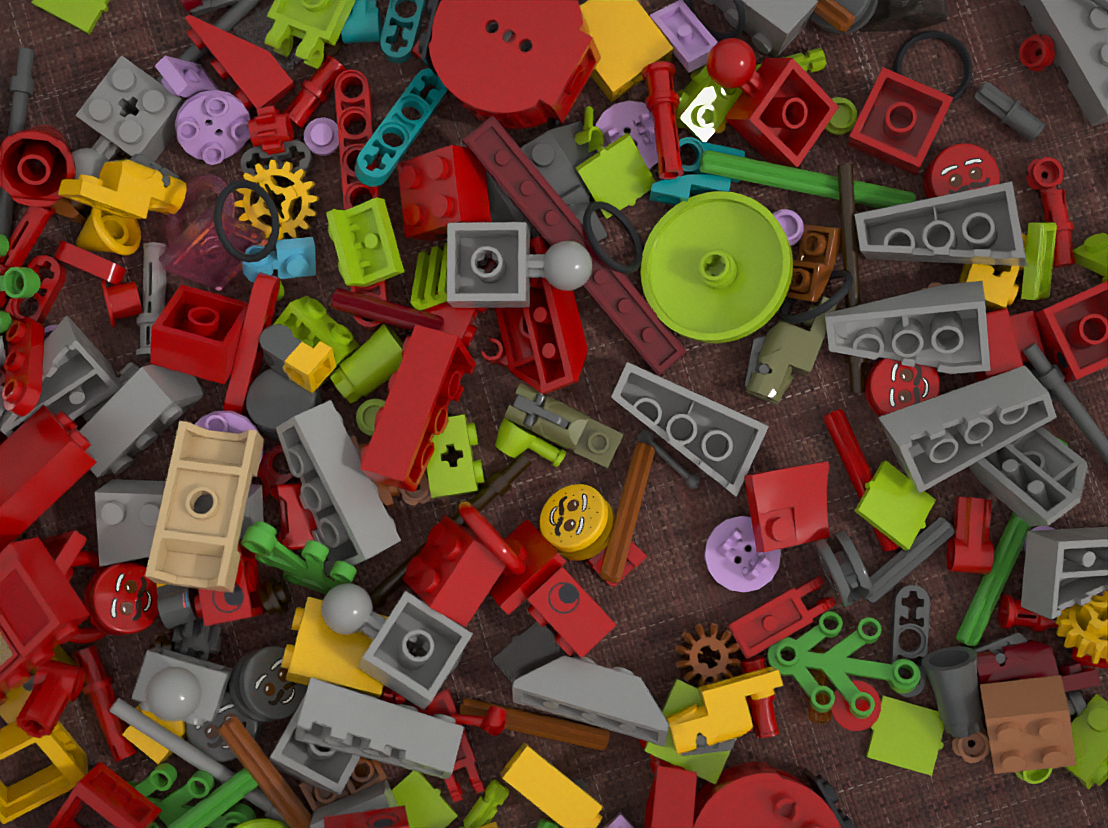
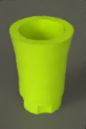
(369, 365)

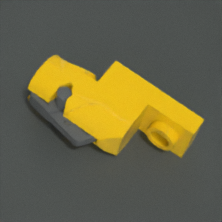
(128, 188)
(723, 713)

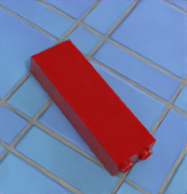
(38, 468)

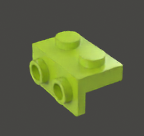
(704, 104)
(365, 243)
(1091, 743)

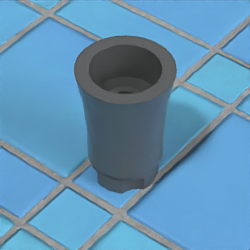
(956, 689)

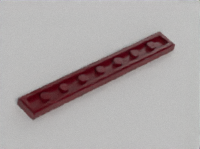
(557, 223)

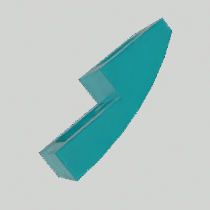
(678, 189)

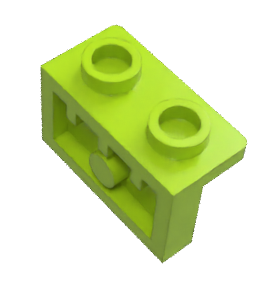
(312, 324)

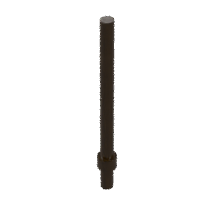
(850, 264)
(497, 485)

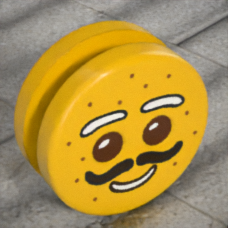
(577, 522)

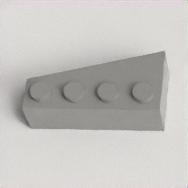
(770, 22)
(1080, 48)
(951, 228)
(966, 425)
(698, 427)
(334, 487)
(130, 511)
(378, 730)

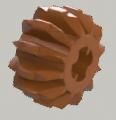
(714, 644)

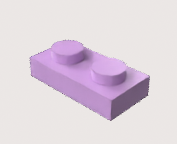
(685, 34)
(184, 77)

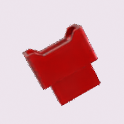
(1007, 339)
(295, 521)

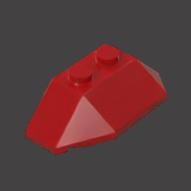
(544, 340)

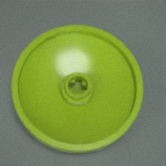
(716, 267)

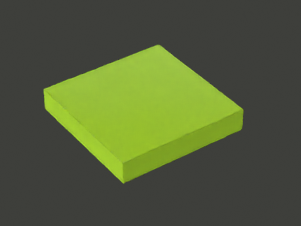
(706, 765)

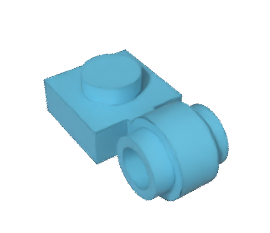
(290, 259)

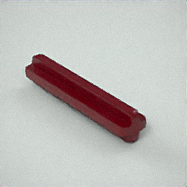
(384, 311)

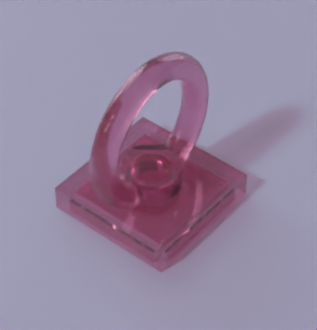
(197, 251)

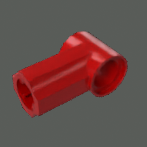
(970, 546)
(52, 689)

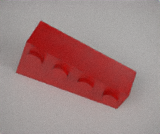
(416, 407)

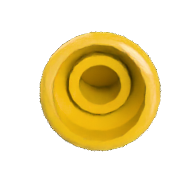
(109, 234)

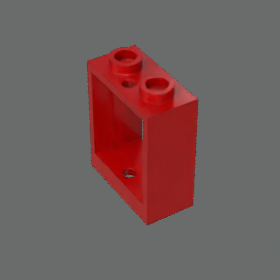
(110, 798)
(671, 798)

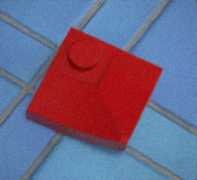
(788, 505)

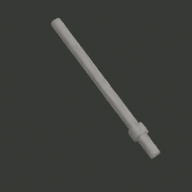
(189, 753)

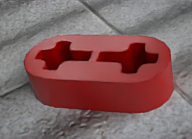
(89, 263)

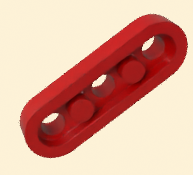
(23, 366)

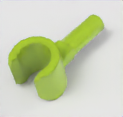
(590, 133)

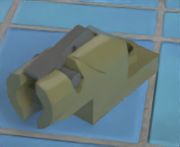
(782, 352)
(563, 426)

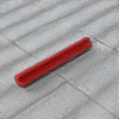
(853, 461)

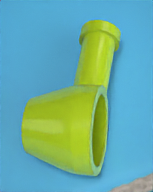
(515, 439)

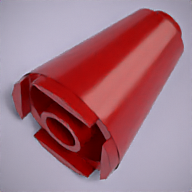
(35, 164)

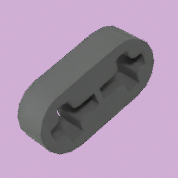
(306, 164)

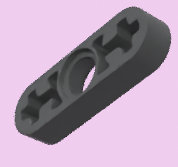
(918, 612)

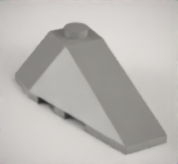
(925, 327)

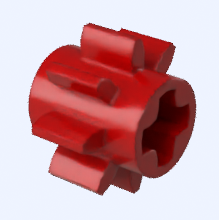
(270, 130)

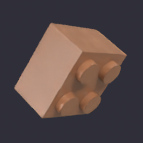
(1028, 724)

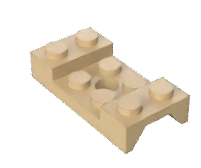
(203, 547)

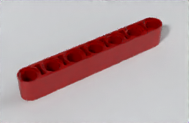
(350, 111)

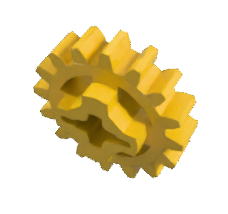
(292, 193)
(1086, 627)

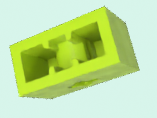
(458, 480)

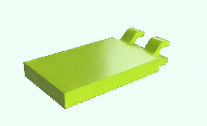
(309, 20)

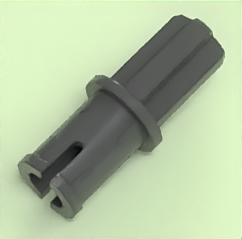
(1009, 111)

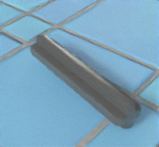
(906, 561)

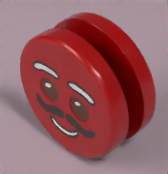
(960, 170)
(899, 386)
(121, 599)

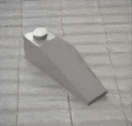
(312, 763)

